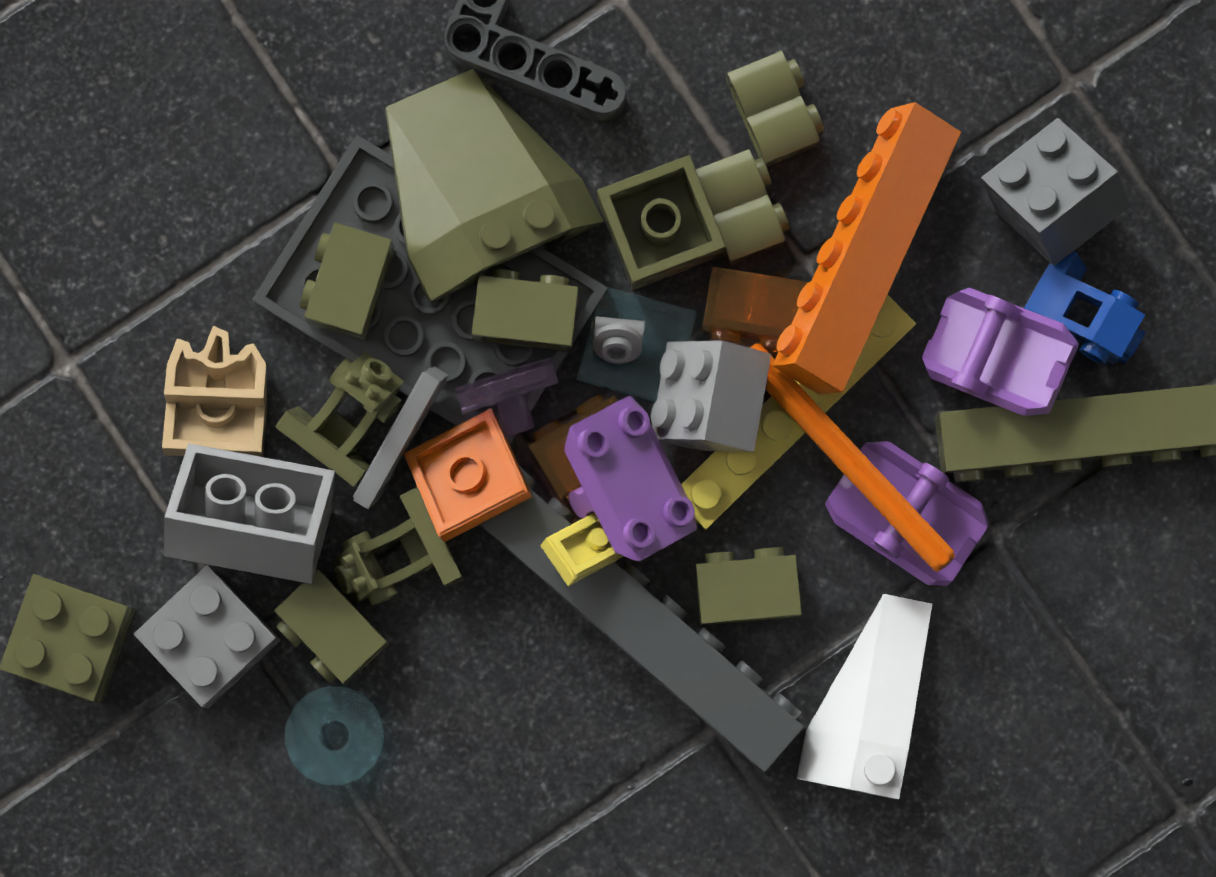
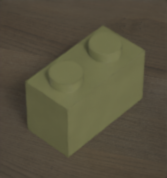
(347, 280)
(525, 311)
(748, 587)
(330, 628)

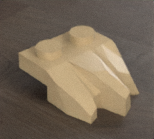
(215, 398)

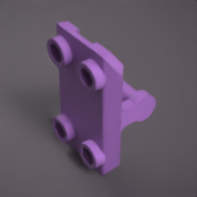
(1000, 352)
(627, 481)
(942, 504)

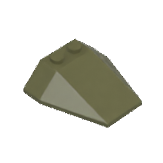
(477, 184)

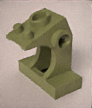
(331, 435)
(360, 573)

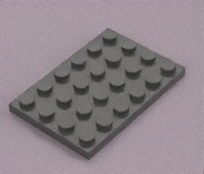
(405, 326)

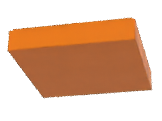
(467, 475)

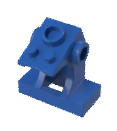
(1114, 329)

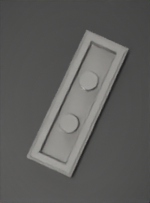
(400, 437)

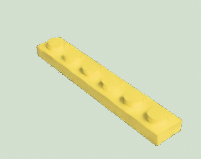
(730, 474)

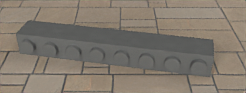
(655, 636)

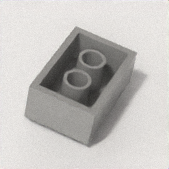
(249, 513)

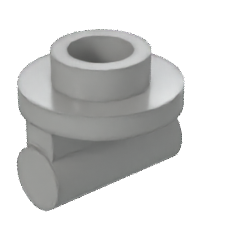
(618, 339)

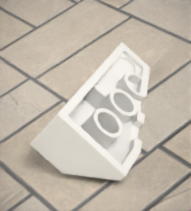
(868, 714)

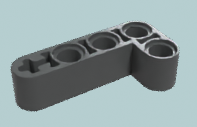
(539, 61)

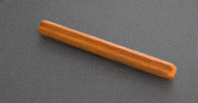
(857, 468)

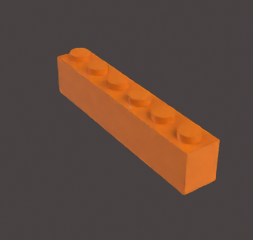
(865, 248)

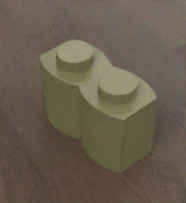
(774, 109)
(742, 206)

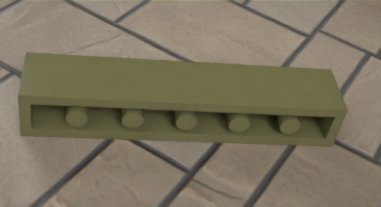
(1078, 431)

